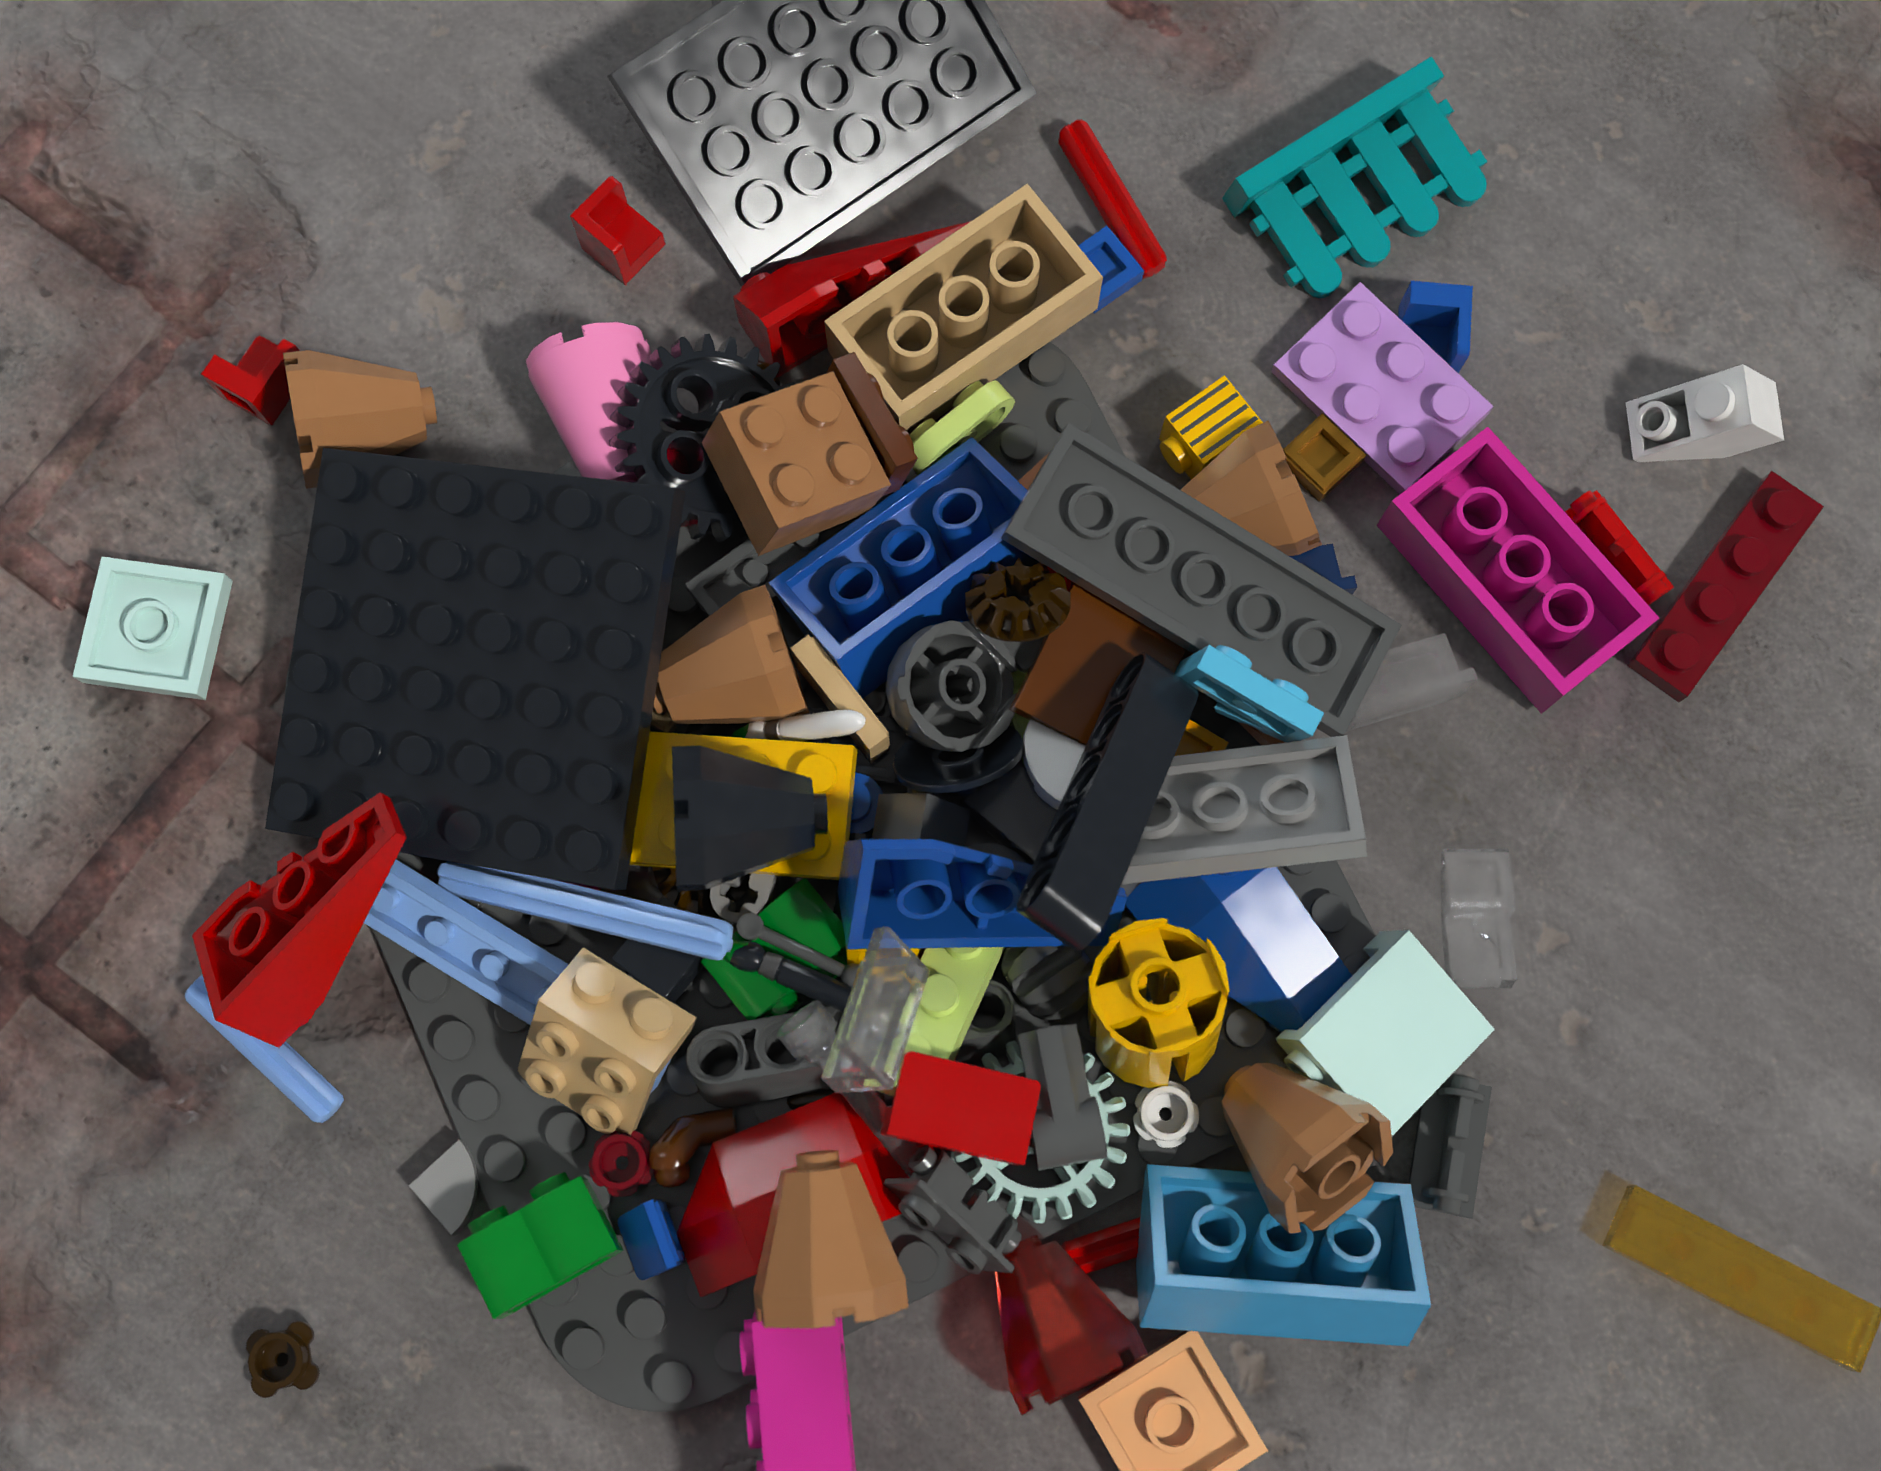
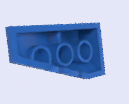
(941, 896)
(1263, 933)

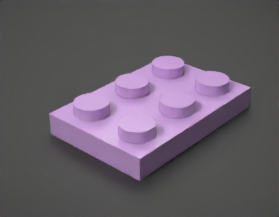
(1382, 388)

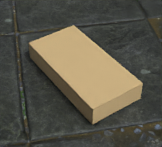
(839, 695)

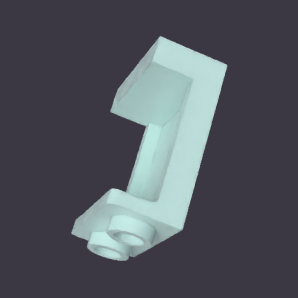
(1389, 1030)

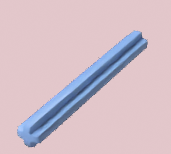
(590, 909)

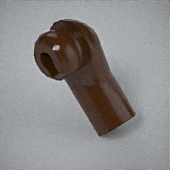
(682, 1140)

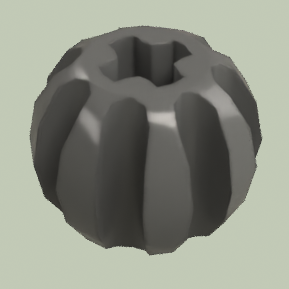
(1048, 979)

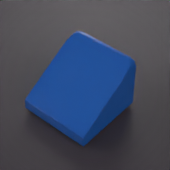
(651, 1239)

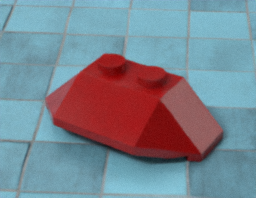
(738, 1184)

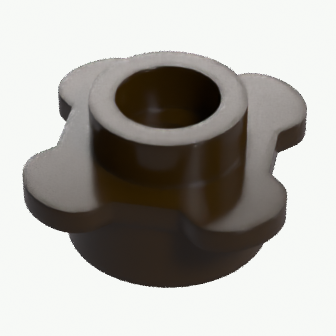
(263, 1364)

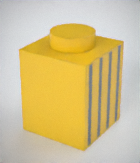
(1205, 427)

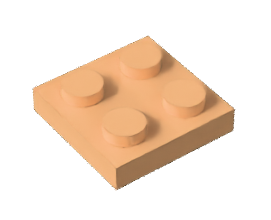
(1173, 1413)

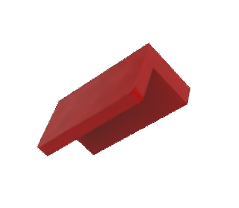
(962, 1108)

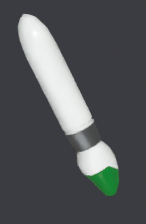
(805, 726)

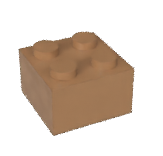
(795, 462)

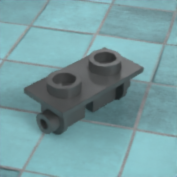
(1450, 1147)
(973, 1232)

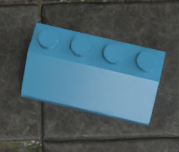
(1226, 1266)

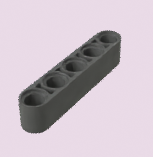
(756, 1043)

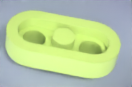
(974, 415)

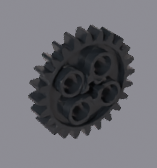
(718, 383)

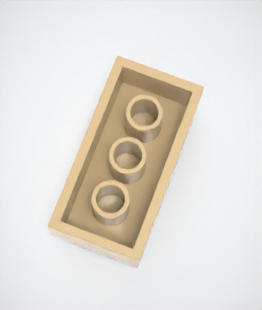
(968, 308)

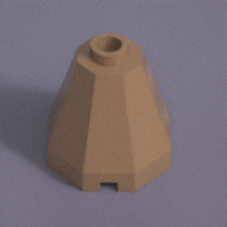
(354, 407)
(1258, 491)
(731, 667)
(1304, 1143)
(825, 1250)

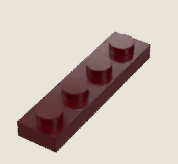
(1725, 586)

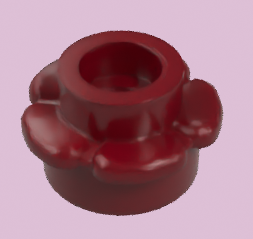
(604, 1167)

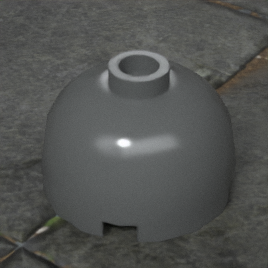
(952, 687)

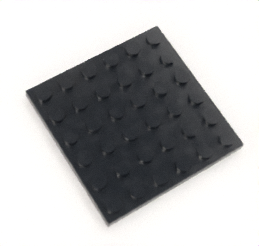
(478, 661)

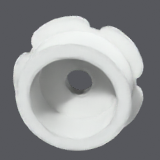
(1183, 1119)

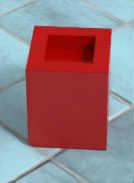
(615, 231)
(257, 381)

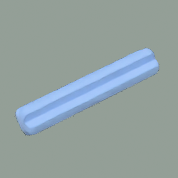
(280, 1065)

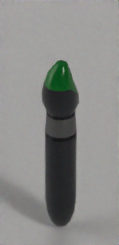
(752, 958)

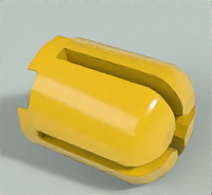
(1187, 997)

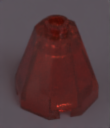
(1057, 1326)

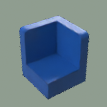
(1440, 318)

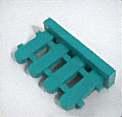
(1330, 186)

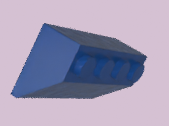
(904, 563)

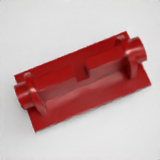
(1618, 545)

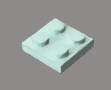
(153, 628)

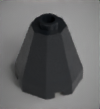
(738, 816)

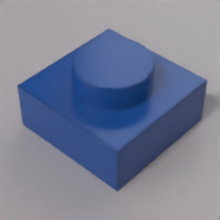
(1114, 263)

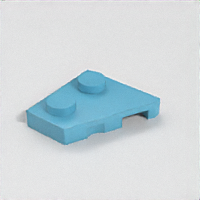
(1249, 698)

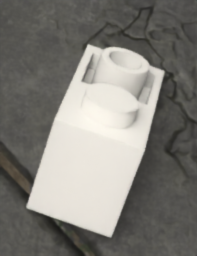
(1706, 417)

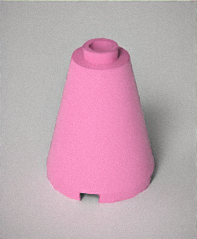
(580, 391)

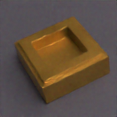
(1322, 457)

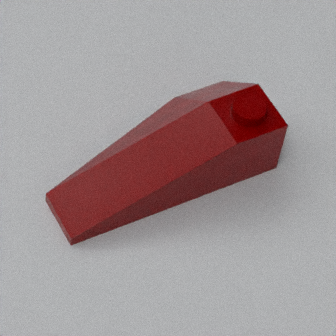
(789, 307)
(282, 942)

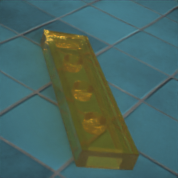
(1744, 1278)

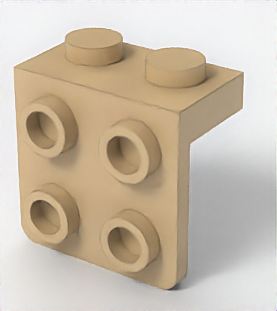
(601, 1043)

